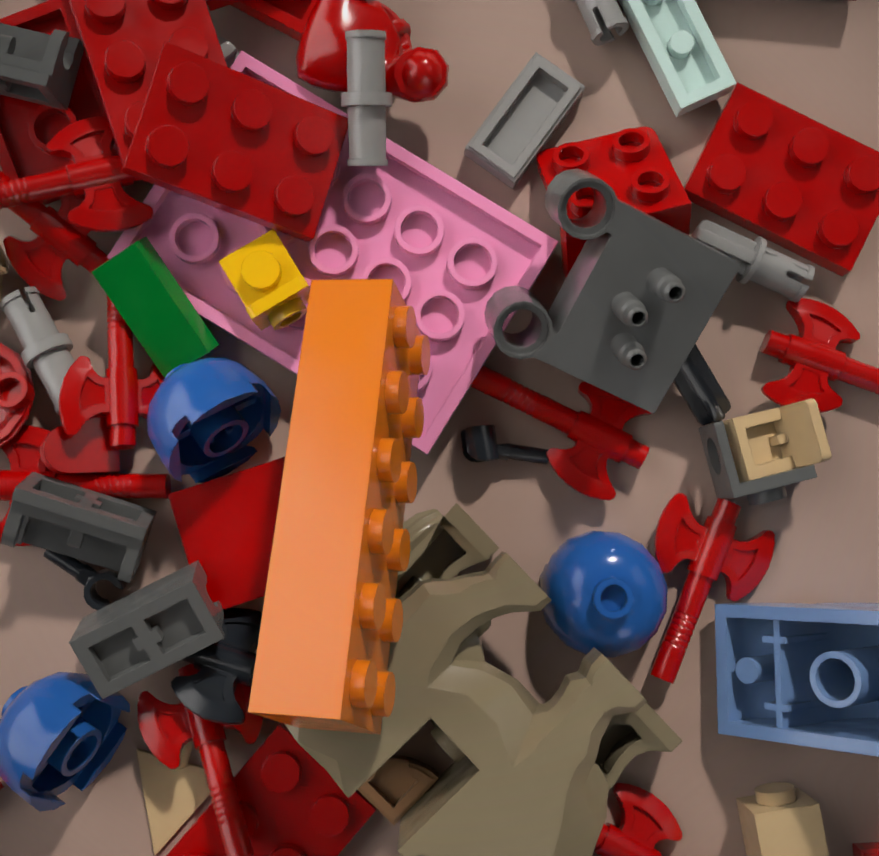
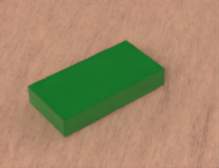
(155, 306)

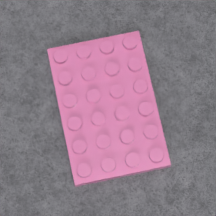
(377, 222)

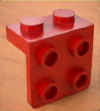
(630, 164)

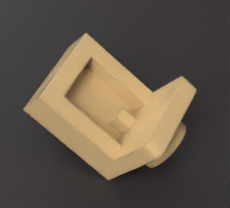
(777, 440)

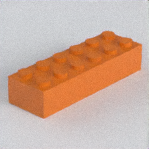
(343, 512)

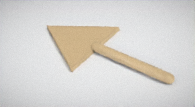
(170, 794)

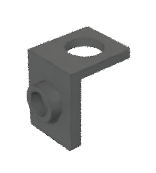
(726, 478)

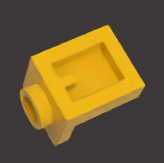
(268, 282)

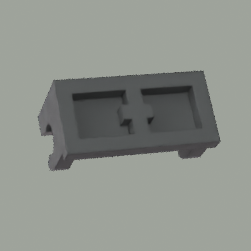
(39, 65)
(78, 524)
(148, 630)

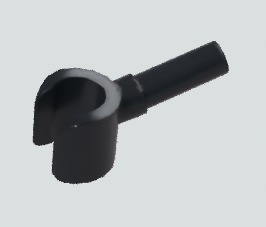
(481, 445)
(86, 576)

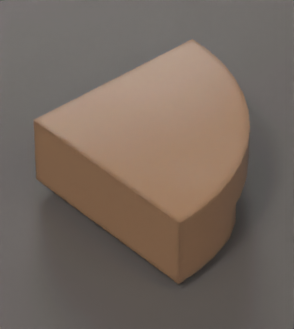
(398, 786)

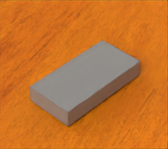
(524, 120)

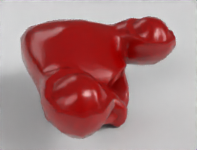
(322, 50)

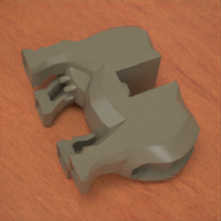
(522, 770)

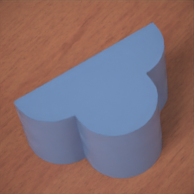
(799, 674)

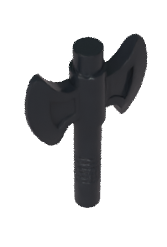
(221, 668)

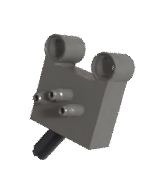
(626, 306)

